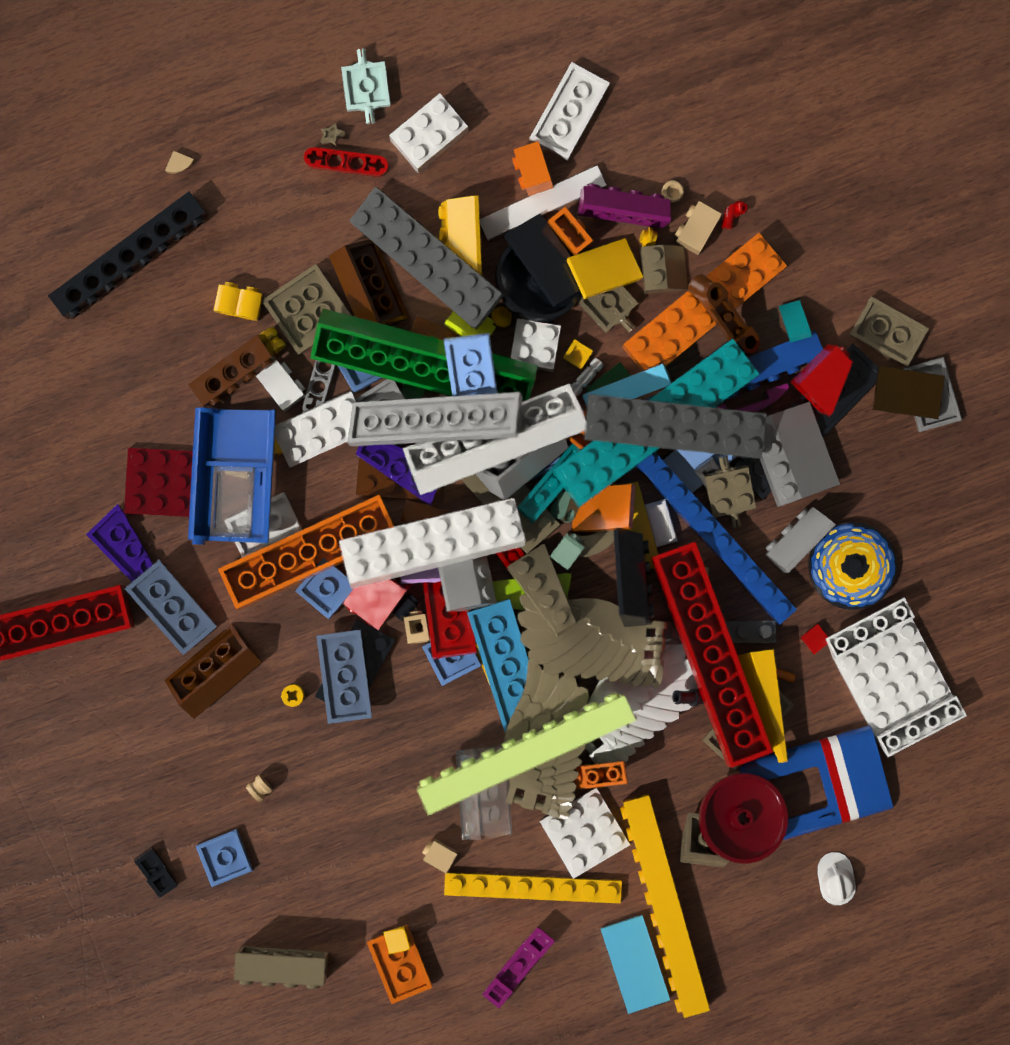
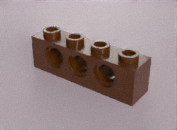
(204, 384)

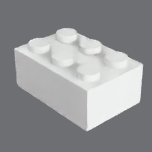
(429, 133)

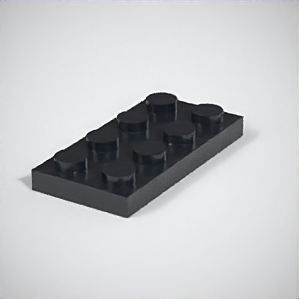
(376, 648)

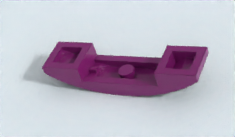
(771, 396)
(518, 966)

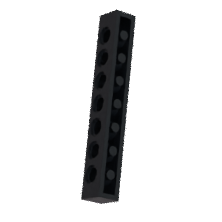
(115, 256)

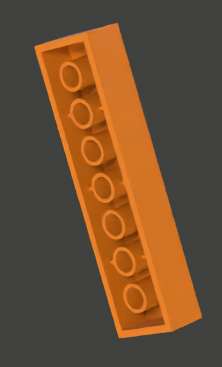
(689, 321)
(298, 555)

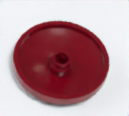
(743, 818)

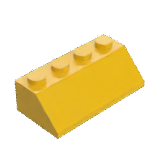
(462, 229)

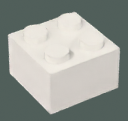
(536, 343)

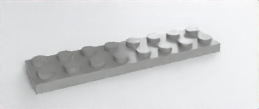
(435, 419)

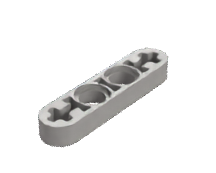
(317, 375)

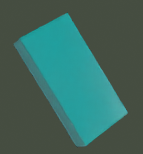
(795, 321)

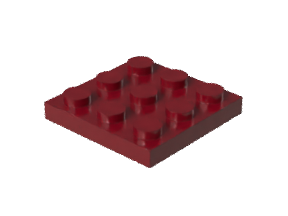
(158, 482)

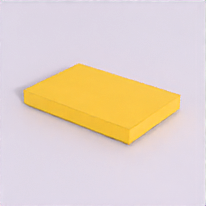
(604, 268)

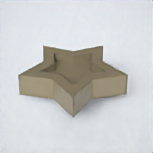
(331, 135)

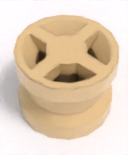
(259, 788)

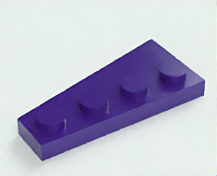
(393, 463)
(120, 543)

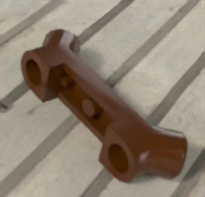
(715, 301)

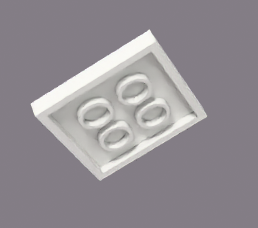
(587, 835)

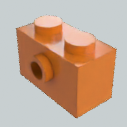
(533, 169)
(570, 231)

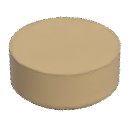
(673, 190)

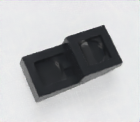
(156, 872)

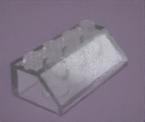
(486, 812)

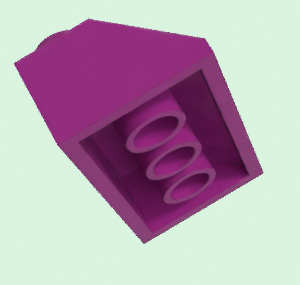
(624, 207)

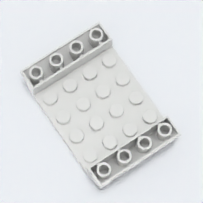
(894, 678)

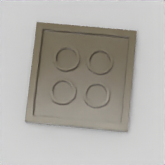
(299, 306)

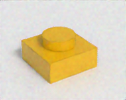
(577, 354)

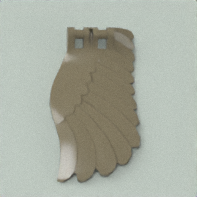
(595, 644)
(544, 700)

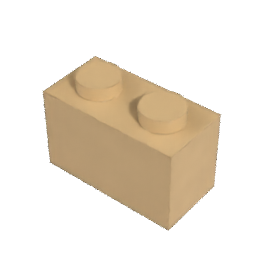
(698, 227)

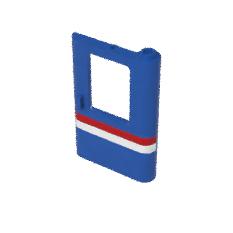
(849, 775)

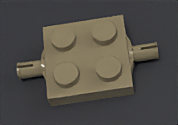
(610, 308)
(730, 491)

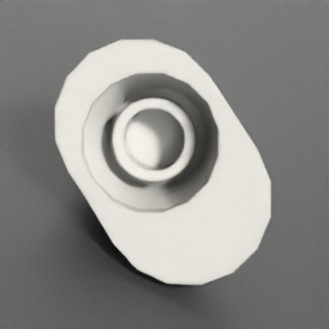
(836, 878)

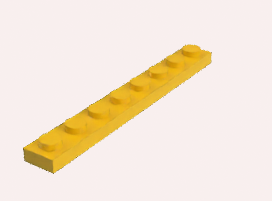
(532, 887)

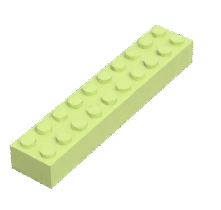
(525, 753)

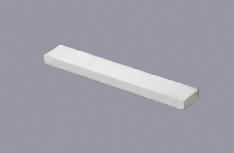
(539, 203)

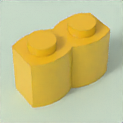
(238, 302)

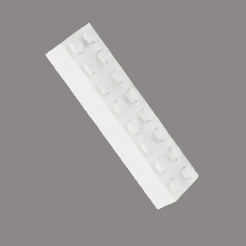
(542, 422)
(432, 543)

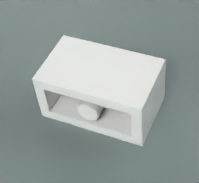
(281, 385)

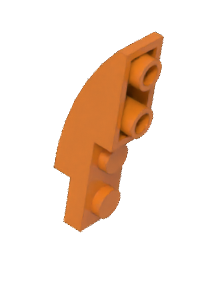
(601, 774)

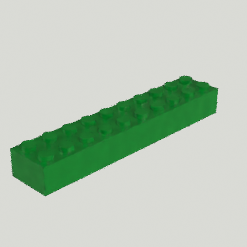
(403, 355)

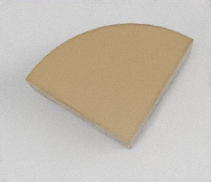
(178, 163)

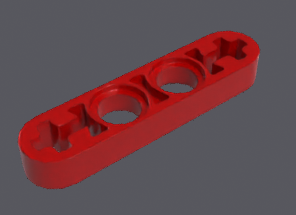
(345, 166)

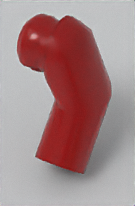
(733, 211)

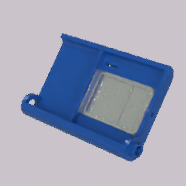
(231, 475)

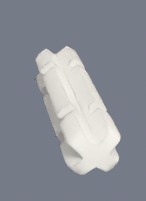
(586, 376)

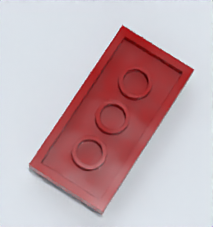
(448, 630)

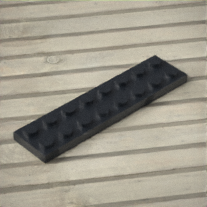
(858, 382)

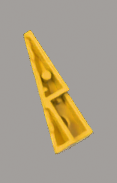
(762, 681)

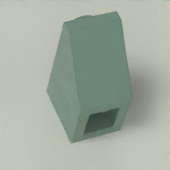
(567, 550)

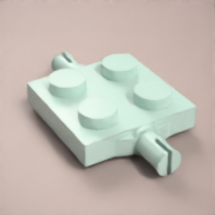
(365, 86)

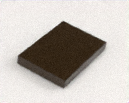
(908, 392)

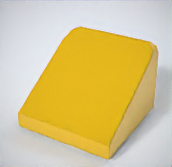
(397, 940)

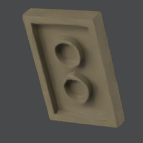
(888, 331)

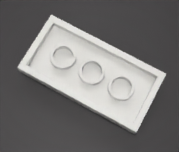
(569, 111)
(315, 430)

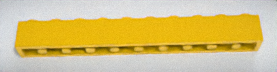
(666, 906)

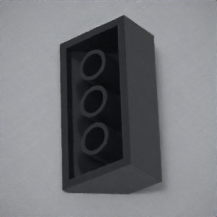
(632, 578)

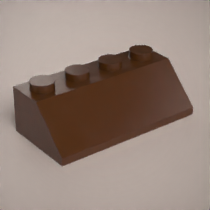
(368, 283)
(212, 671)

